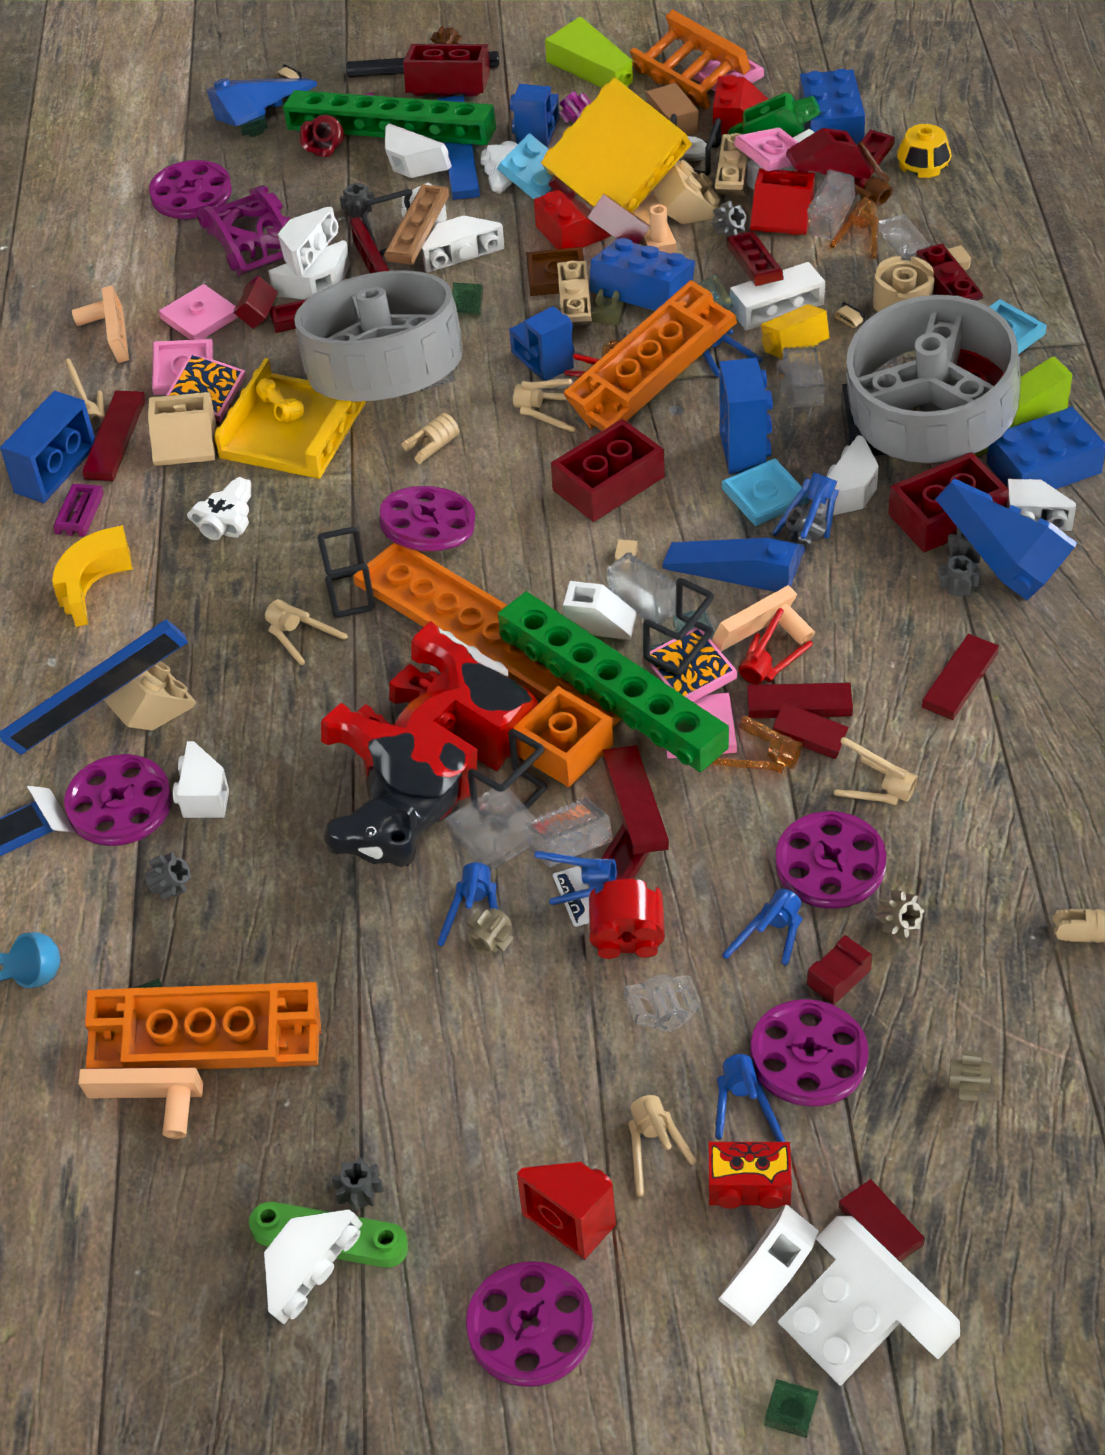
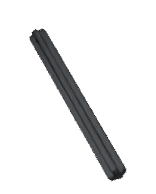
(392, 66)

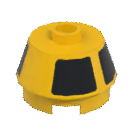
(924, 150)

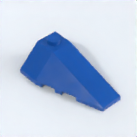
(245, 100)
(1011, 544)
(747, 562)

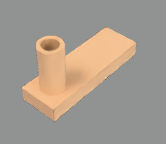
(659, 231)
(112, 311)
(759, 616)
(170, 1083)

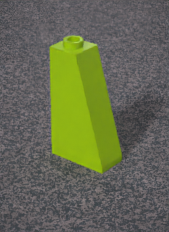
(588, 54)
(1041, 393)

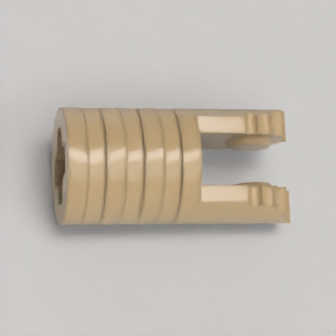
(433, 436)
(1080, 925)

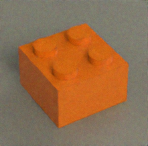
(570, 734)

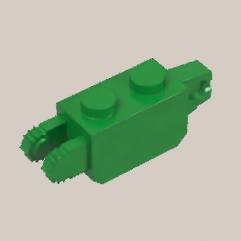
(779, 112)

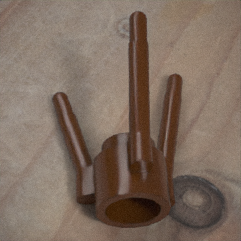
(874, 188)

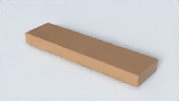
(416, 224)

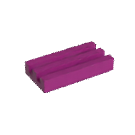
(84, 509)

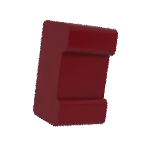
(255, 302)
(839, 970)

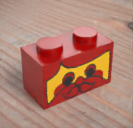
(750, 1174)

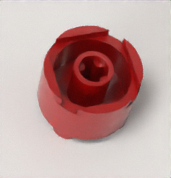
(626, 919)

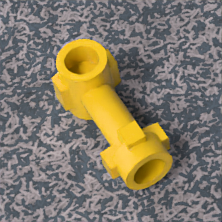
(284, 409)

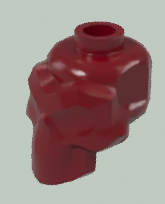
(321, 135)

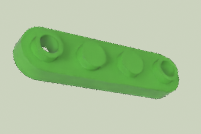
(365, 1250)

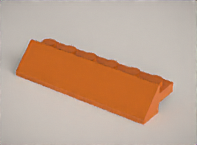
(649, 357)
(204, 1026)

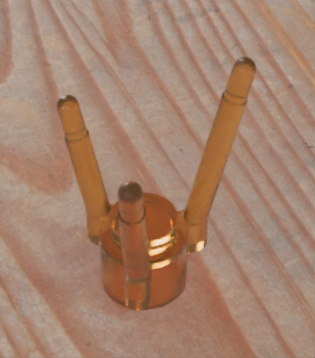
(862, 217)
(782, 749)

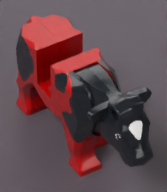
(424, 758)

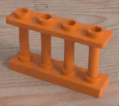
(695, 38)

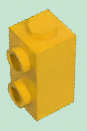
(799, 328)

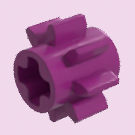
(573, 106)

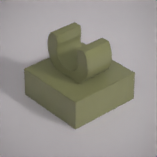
(608, 309)

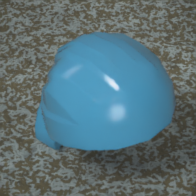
(31, 960)

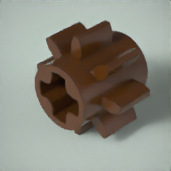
(446, 36)

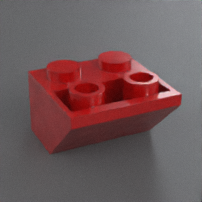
(782, 201)

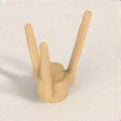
(528, 396)
(95, 412)
(286, 618)
(897, 781)
(652, 1122)

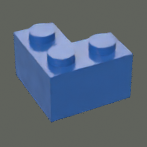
(534, 112)
(544, 343)

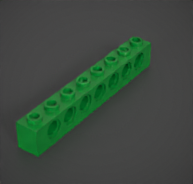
(371, 114)
(614, 682)

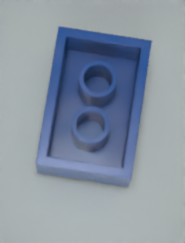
(837, 99)
(639, 273)
(744, 414)
(48, 446)
(1049, 449)

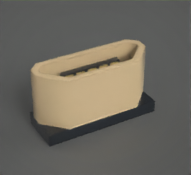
(288, 72)
(850, 315)

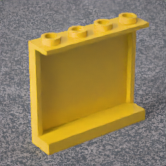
(616, 148)
(298, 446)

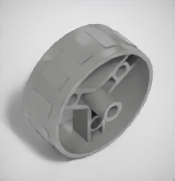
(379, 335)
(956, 407)

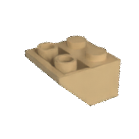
(687, 194)
(182, 428)
(151, 699)

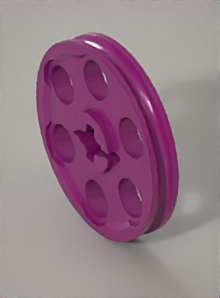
(189, 188)
(427, 518)
(117, 811)
(825, 871)
(825, 1052)
(533, 1340)

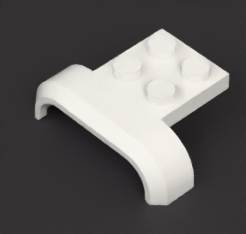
(862, 1303)

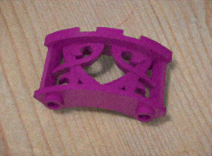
(257, 204)

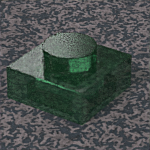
(254, 127)
(468, 297)
(791, 1408)

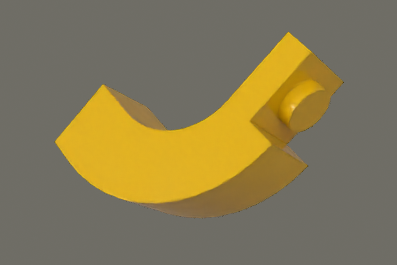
(84, 564)

